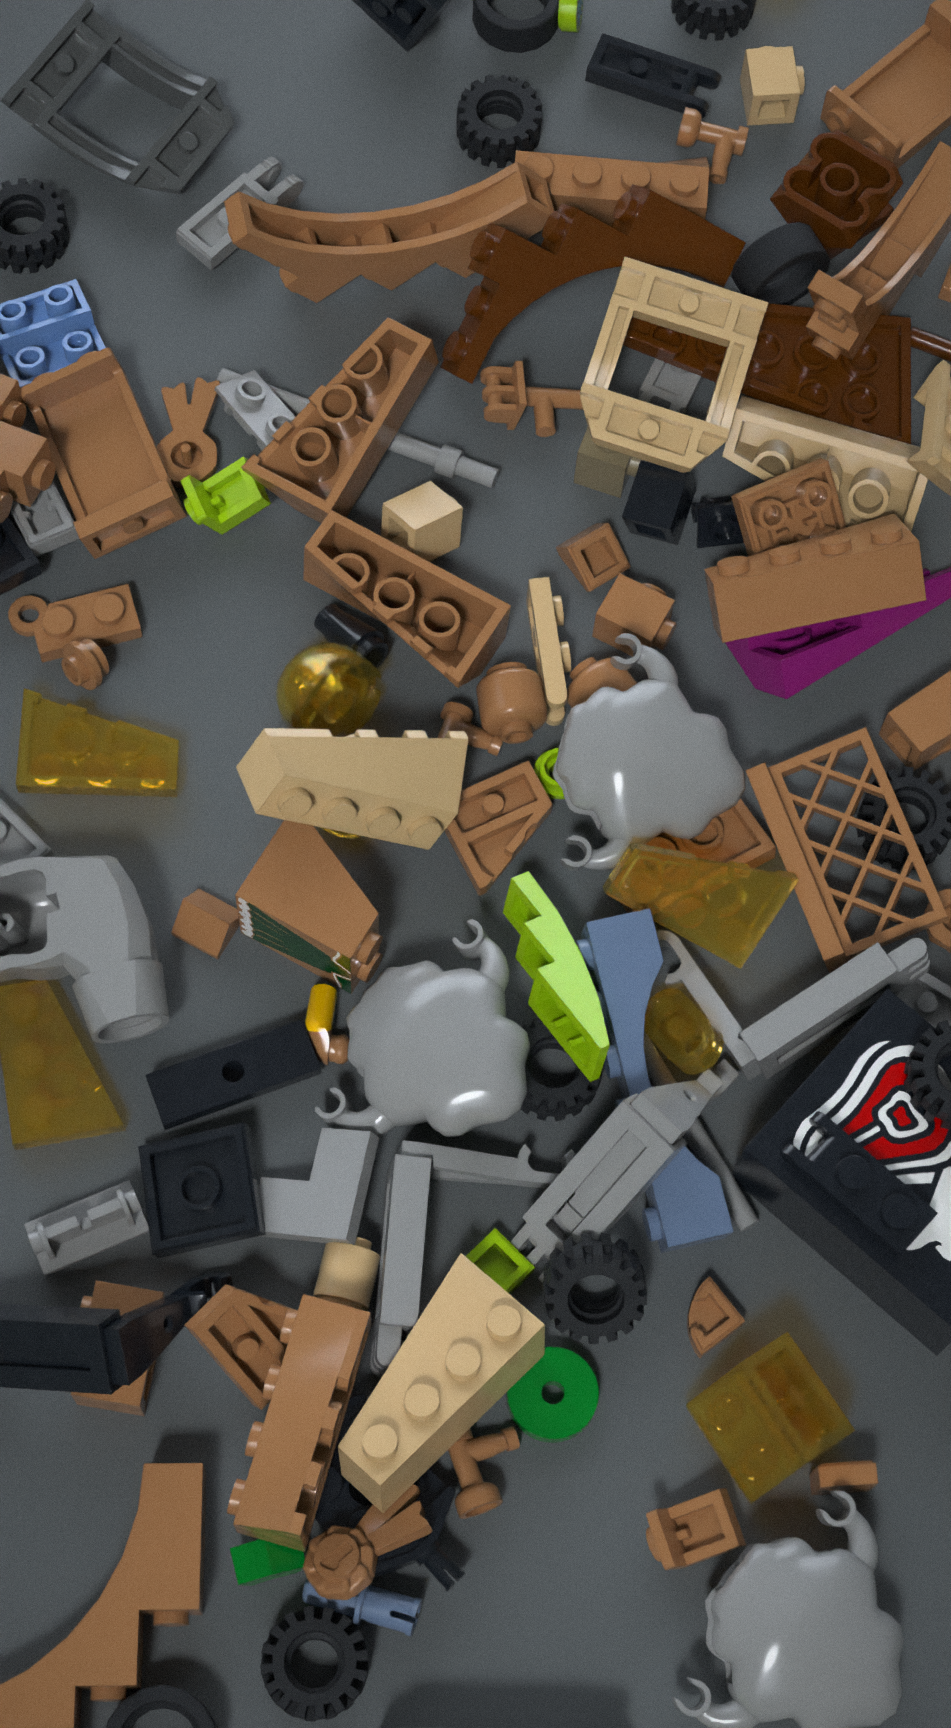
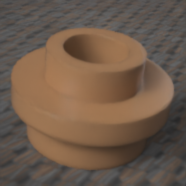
(84, 664)

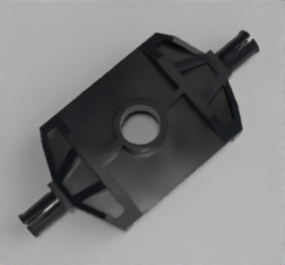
(341, 1509)

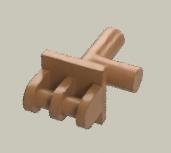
(509, 396)

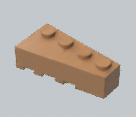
(817, 580)

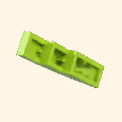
(562, 984)

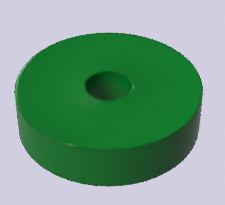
(561, 1420)

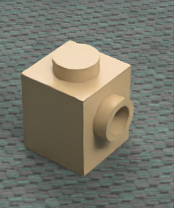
(771, 85)
(423, 521)

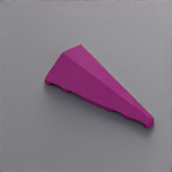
(799, 656)

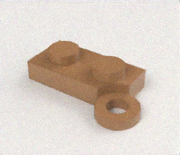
(101, 616)

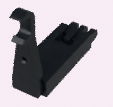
(94, 1346)

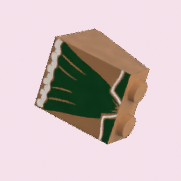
(310, 908)

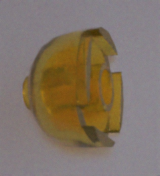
(328, 689)

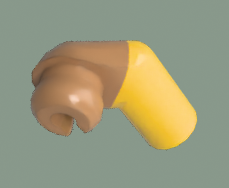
(319, 1026)

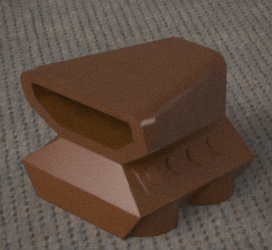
(838, 191)

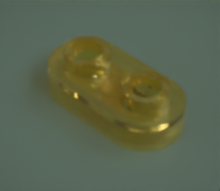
(682, 1031)

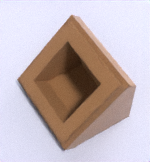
(206, 923)

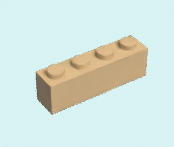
(865, 467)
(358, 782)

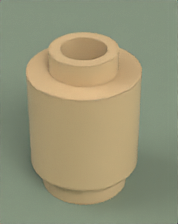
(348, 1274)

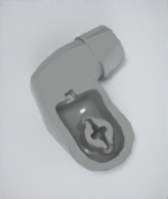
(86, 923)

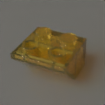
(769, 1417)

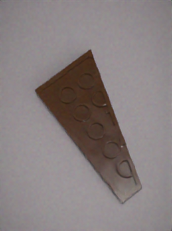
(792, 374)

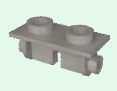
(254, 406)
(86, 1227)

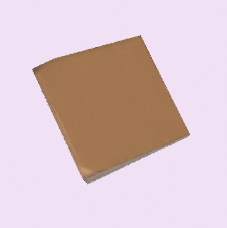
(594, 556)

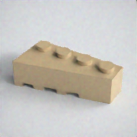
(440, 1383)

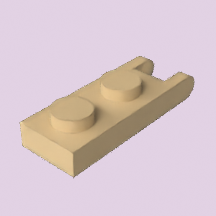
(550, 655)

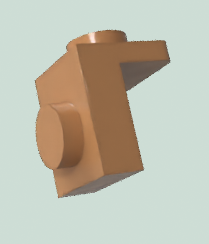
(694, 1530)

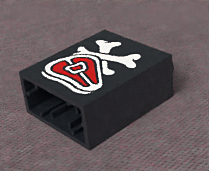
(866, 1097)

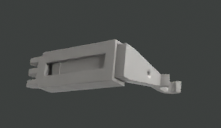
(810, 1015)
(618, 1163)
(405, 1227)

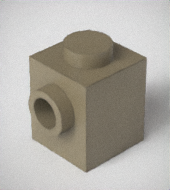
(603, 468)

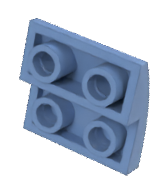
(46, 331)

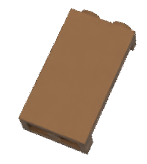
(903, 96)
(103, 452)

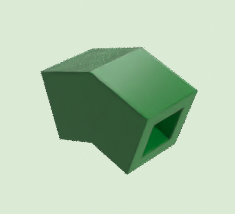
(264, 1561)

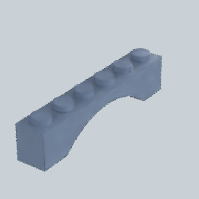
(623, 961)

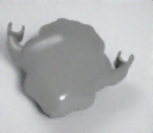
(643, 762)
(436, 1047)
(803, 1635)

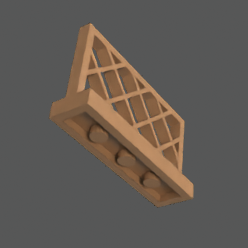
(799, 855)

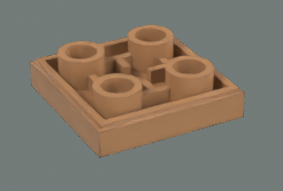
(789, 508)

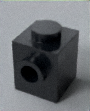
(659, 502)

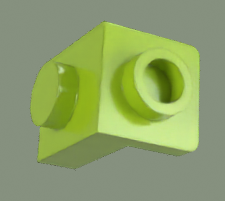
(224, 498)

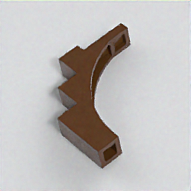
(575, 245)

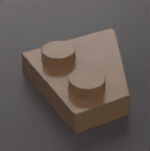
(497, 822)
(242, 1337)

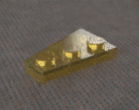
(86, 755)
(701, 899)
(46, 1072)

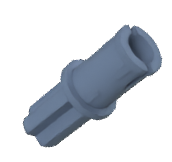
(373, 1606)

